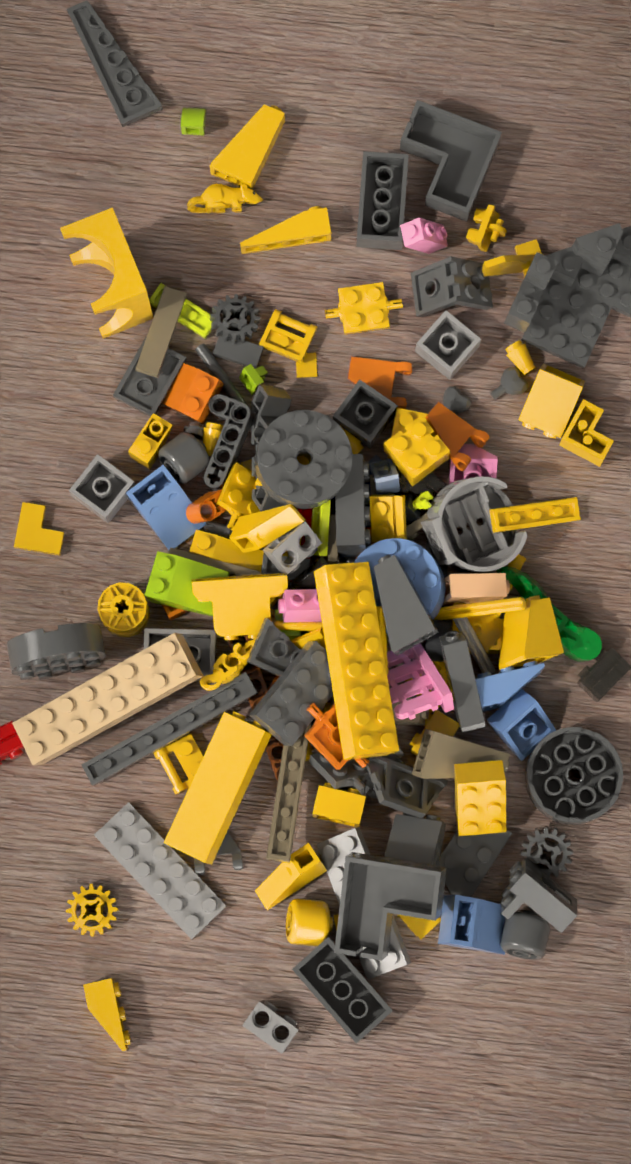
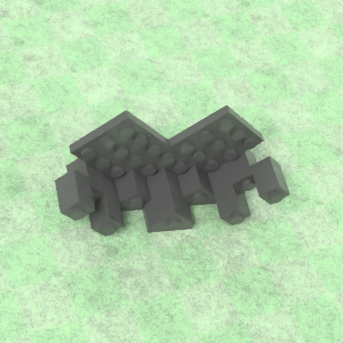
(572, 293)

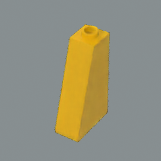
(249, 150)

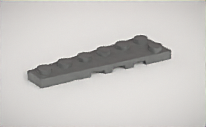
(120, 79)

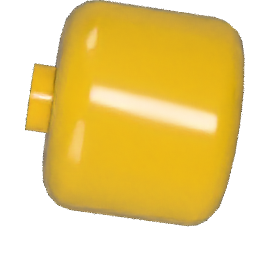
(308, 922)

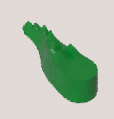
(577, 640)

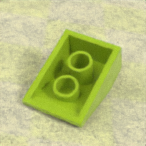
(172, 584)

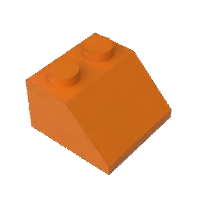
(192, 392)

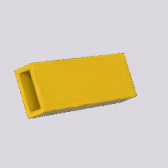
(218, 787)

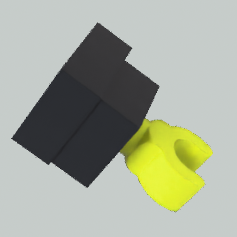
(415, 506)

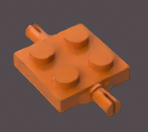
(326, 738)

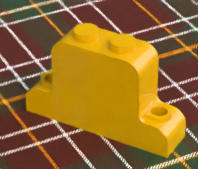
(240, 601)

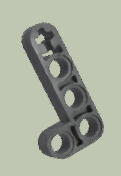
(223, 445)

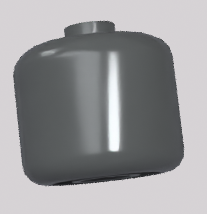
(184, 457)
(525, 935)

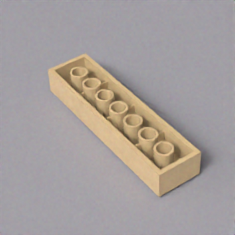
(107, 699)

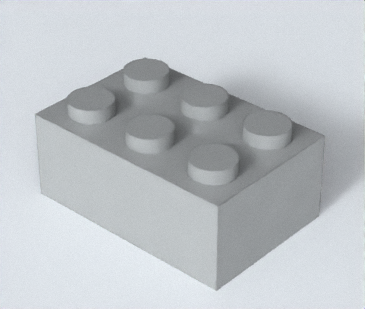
(201, 643)

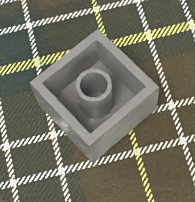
(447, 345)
(102, 488)

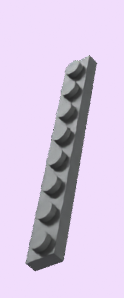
(169, 729)

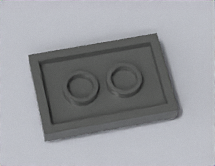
(145, 391)

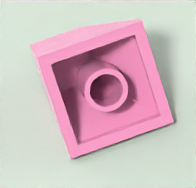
(481, 465)

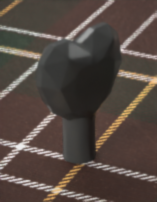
(510, 383)
(455, 400)

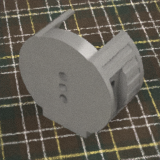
(475, 548)

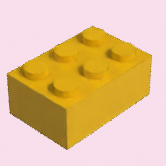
(480, 797)

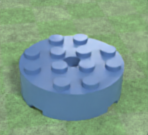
(419, 566)

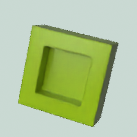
(252, 377)

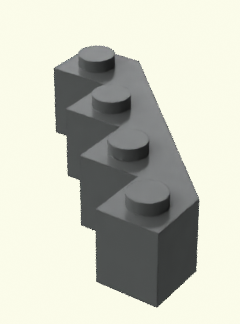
(267, 405)

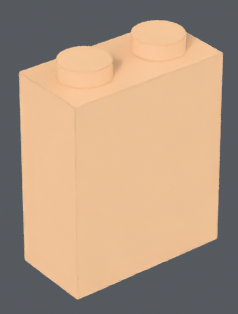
(475, 588)

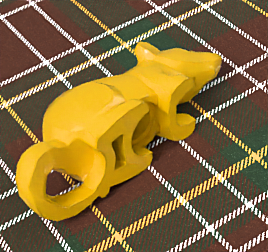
(219, 197)
(228, 666)

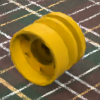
(130, 621)

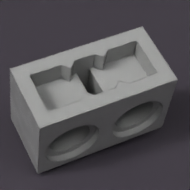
(290, 543)
(267, 1032)

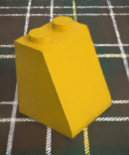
(551, 401)
(530, 634)

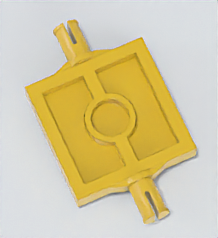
(363, 308)
(237, 494)

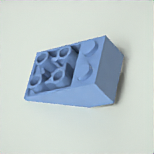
(164, 507)
(501, 687)
(471, 924)

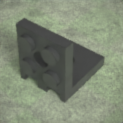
(452, 286)

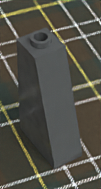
(403, 609)
(462, 681)

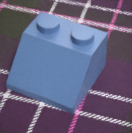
(521, 724)

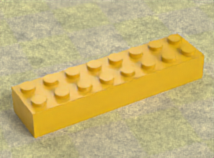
(356, 660)

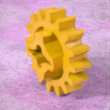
(99, 917)

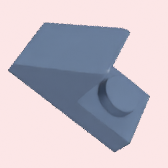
(385, 477)

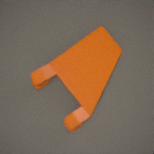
(379, 375)
(455, 433)

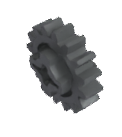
(234, 309)
(556, 847)

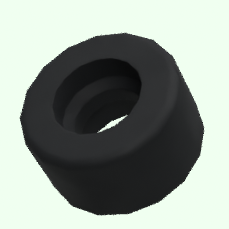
(433, 645)

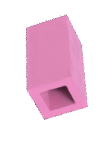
(424, 235)
(300, 606)

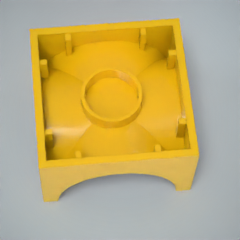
(113, 253)

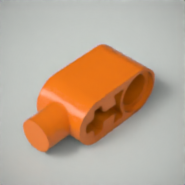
(206, 505)

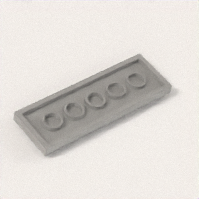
(333, 856)
(160, 870)

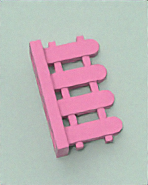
(429, 680)

